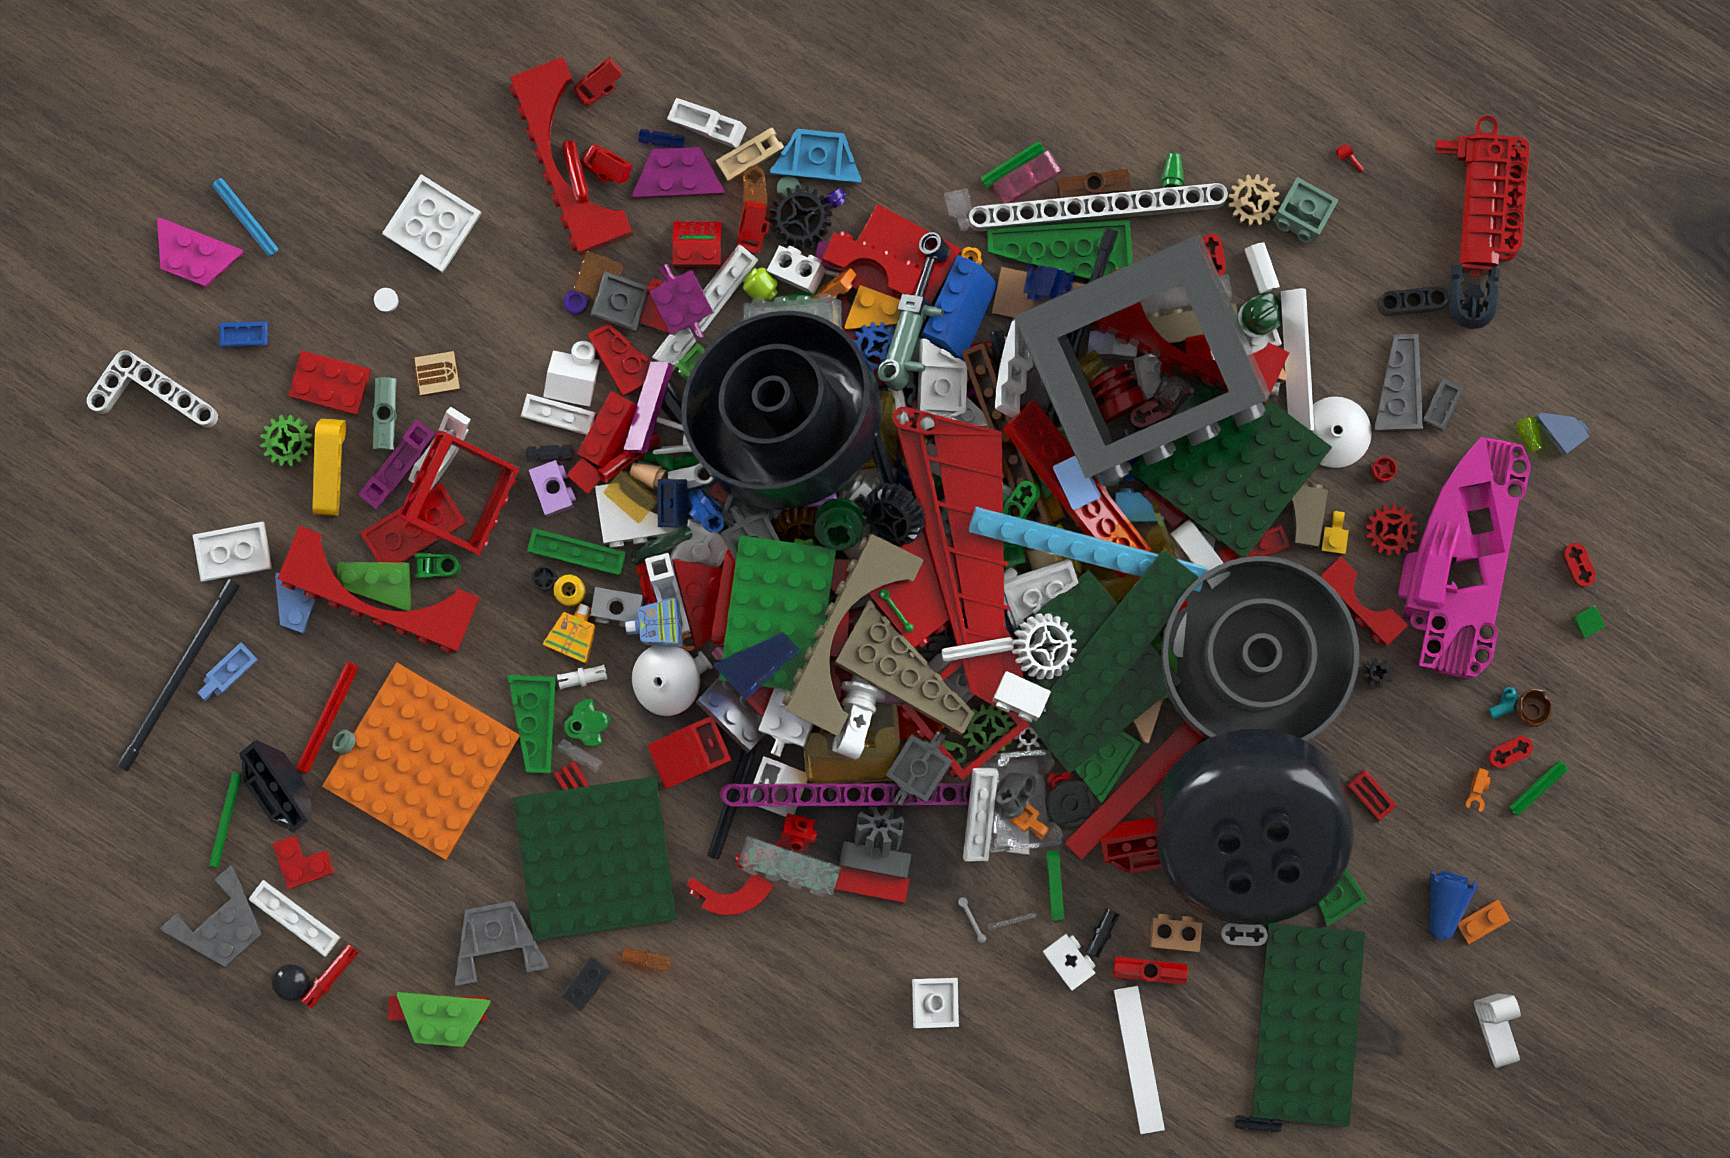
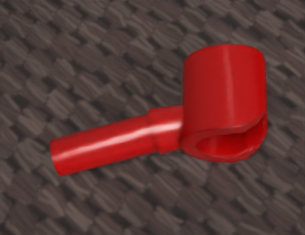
(1346, 151)

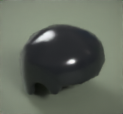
(290, 982)

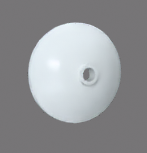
(1355, 428)
(678, 676)

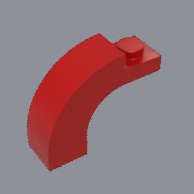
(745, 899)

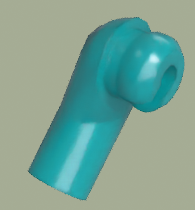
(1506, 704)

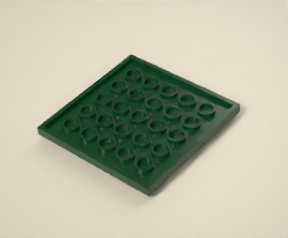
(1238, 478)
(1143, 685)
(595, 858)

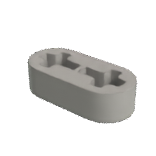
(1249, 941)

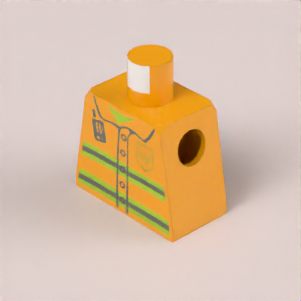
(573, 634)

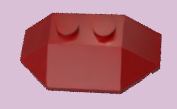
(1132, 846)

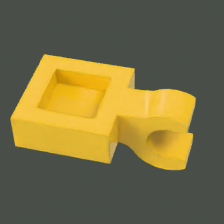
(1335, 538)

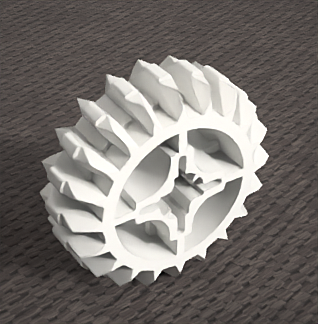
(1042, 636)

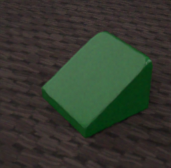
(1588, 621)

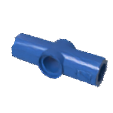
(705, 510)

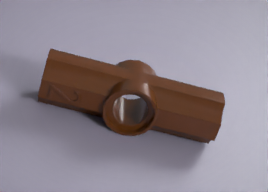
(1109, 182)

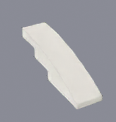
(1012, 372)

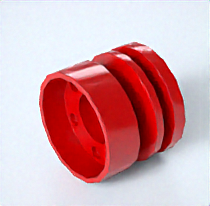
(1116, 393)

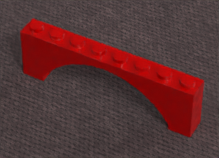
(539, 95)
(1133, 327)
(309, 570)

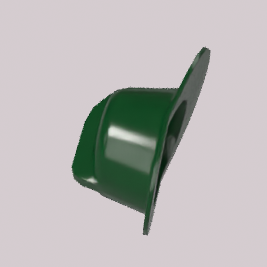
(1260, 315)

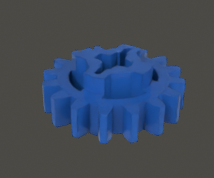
(870, 338)

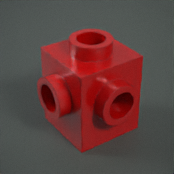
(797, 833)

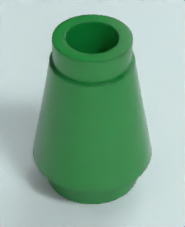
(1173, 171)

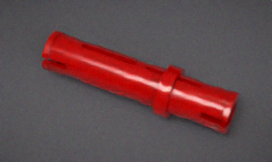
(624, 460)
(329, 976)

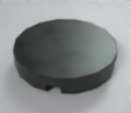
(1070, 802)

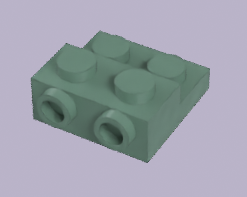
(1305, 211)

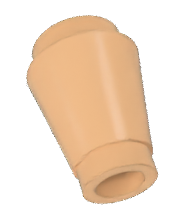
(648, 474)

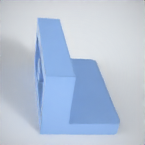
(1075, 485)

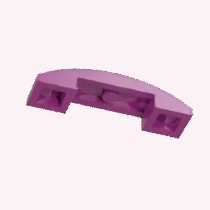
(397, 465)

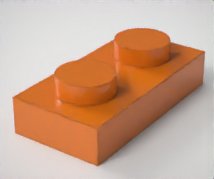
(839, 284)
(1483, 921)

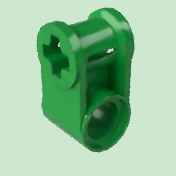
(432, 566)

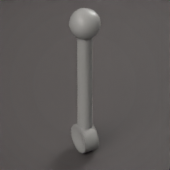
(963, 903)

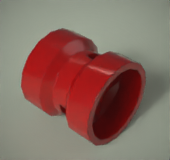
(1385, 466)

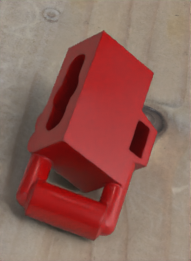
(598, 81)
(606, 165)
(753, 226)

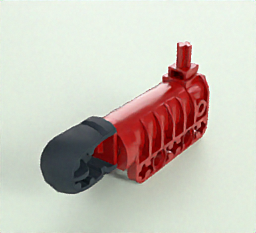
(1485, 216)

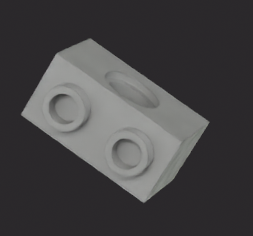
(605, 598)

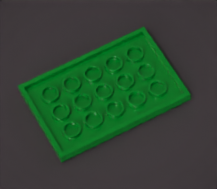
(778, 591)

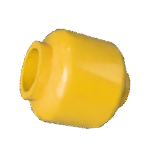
(561, 587)

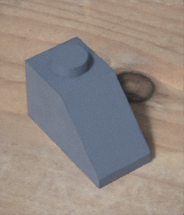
(1563, 431)

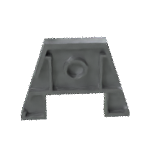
(227, 930)
(495, 930)

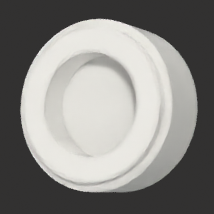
(386, 300)
(583, 353)

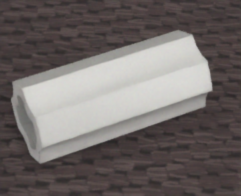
(1262, 268)

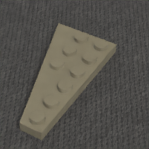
(894, 666)

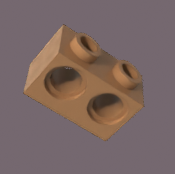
(1175, 939)

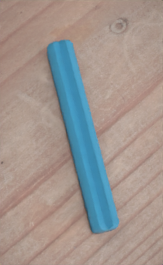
(245, 217)

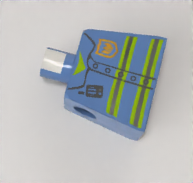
(658, 624)

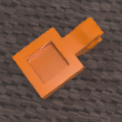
(1479, 783)
(1028, 820)

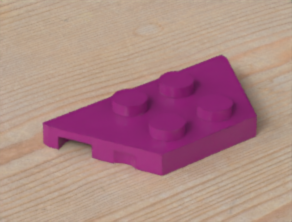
(677, 174)

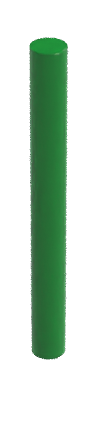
(225, 819)

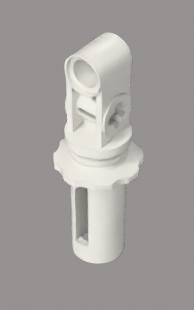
(860, 706)

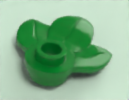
(590, 723)

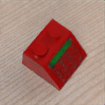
(697, 245)

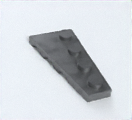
(1401, 393)

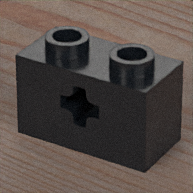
(586, 983)

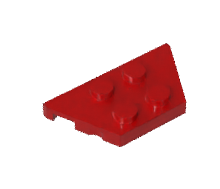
(699, 592)

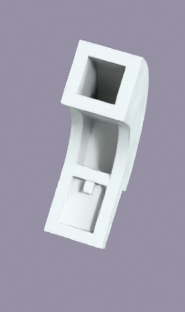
(454, 424)
(665, 584)

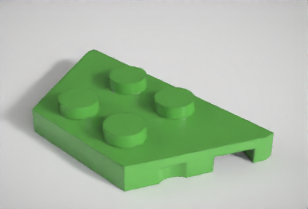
(441, 1018)

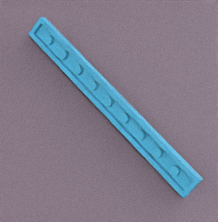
(1067, 543)

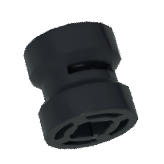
(544, 578)

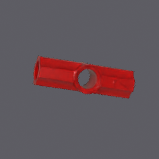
(1134, 969)

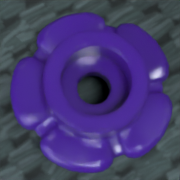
(836, 198)

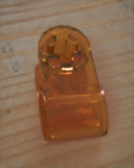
(754, 191)

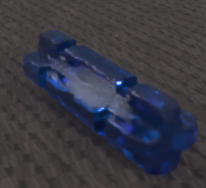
(661, 138)

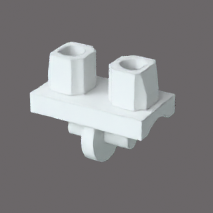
(1147, 373)

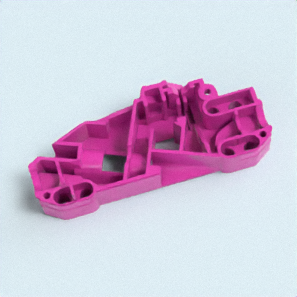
(1449, 536)

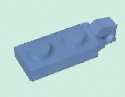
(227, 671)

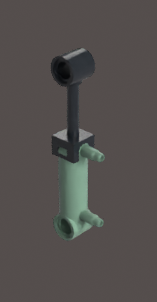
(913, 311)

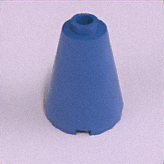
(1448, 902)

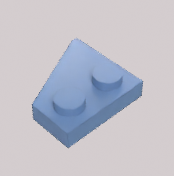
(293, 607)

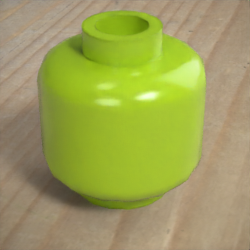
(760, 284)

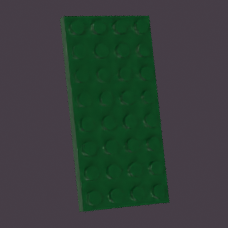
(1308, 1024)

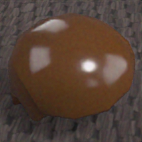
(1533, 707)

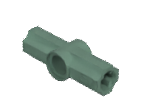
(384, 429)

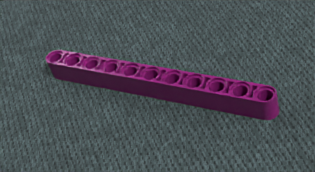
(840, 794)

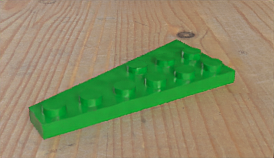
(1062, 245)
(1107, 764)

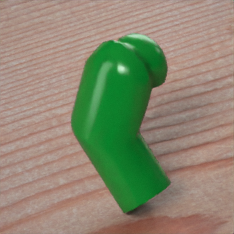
(663, 460)

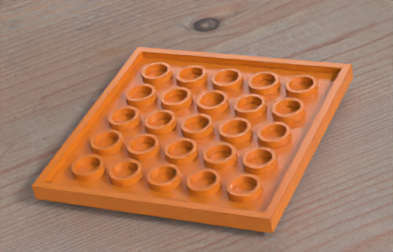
(422, 761)

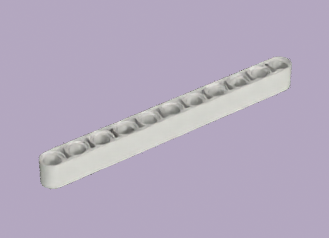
(1107, 200)

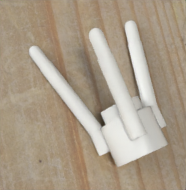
(674, 448)

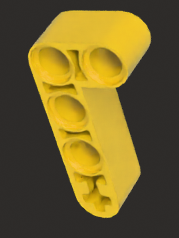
(327, 466)

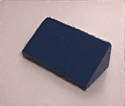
(672, 503)

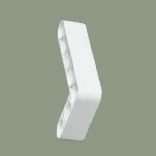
(154, 385)
(1493, 1017)

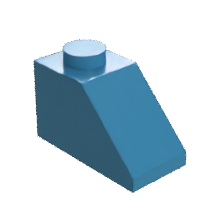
(1135, 507)

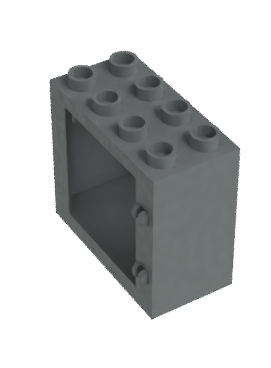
(1046, 338)

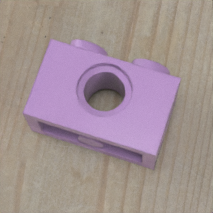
(542, 477)

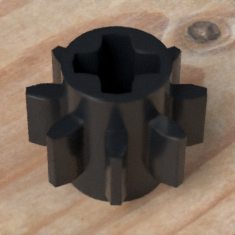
(1374, 679)

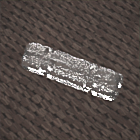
(579, 755)

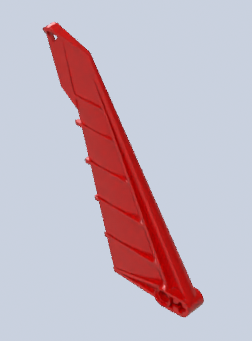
(970, 478)

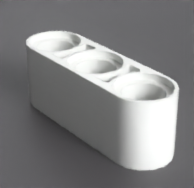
(1197, 550)

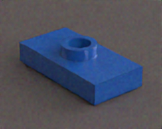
(243, 334)

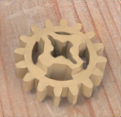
(1243, 202)

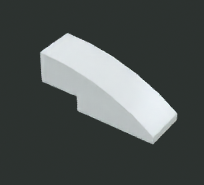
(707, 123)

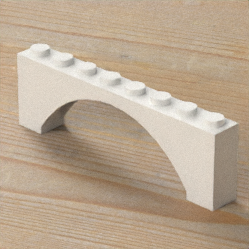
(620, 527)

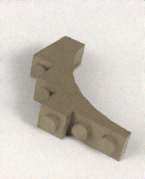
(1308, 515)

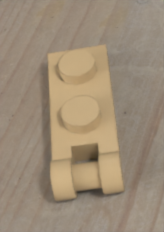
(749, 154)

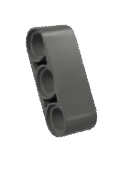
(895, 864)

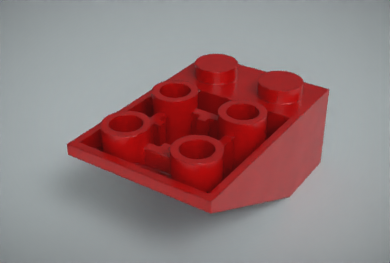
(689, 752)

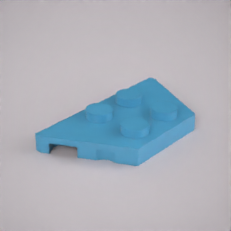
(817, 157)

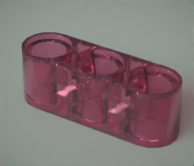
(1027, 177)

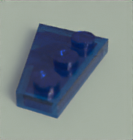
(757, 664)

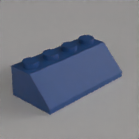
(964, 306)

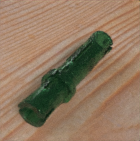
(656, 547)

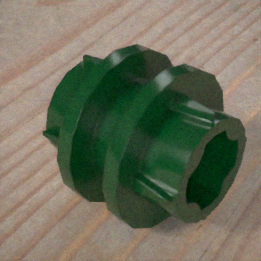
(839, 524)

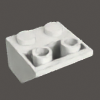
(775, 772)

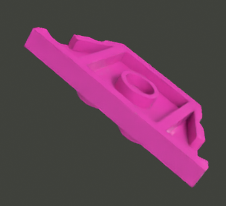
(192, 253)

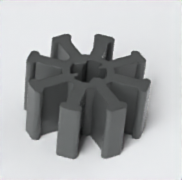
(879, 831)

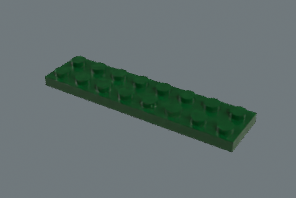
(1120, 640)

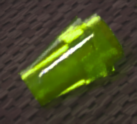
(1529, 432)

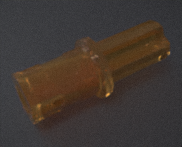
(646, 959)

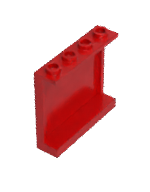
(901, 237)
(920, 600)

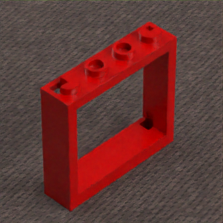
(425, 479)
(925, 732)

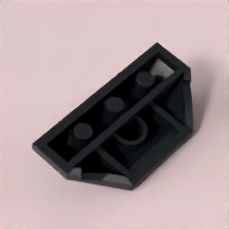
(276, 785)

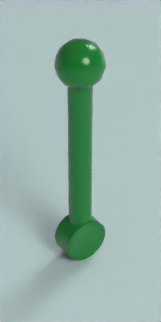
(884, 594)

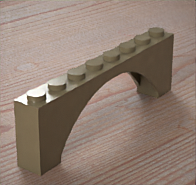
(813, 692)

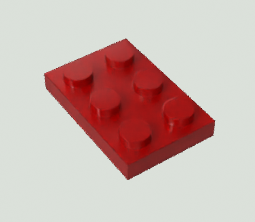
(329, 382)

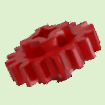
(1398, 538)

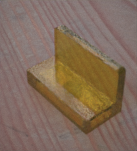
(631, 496)

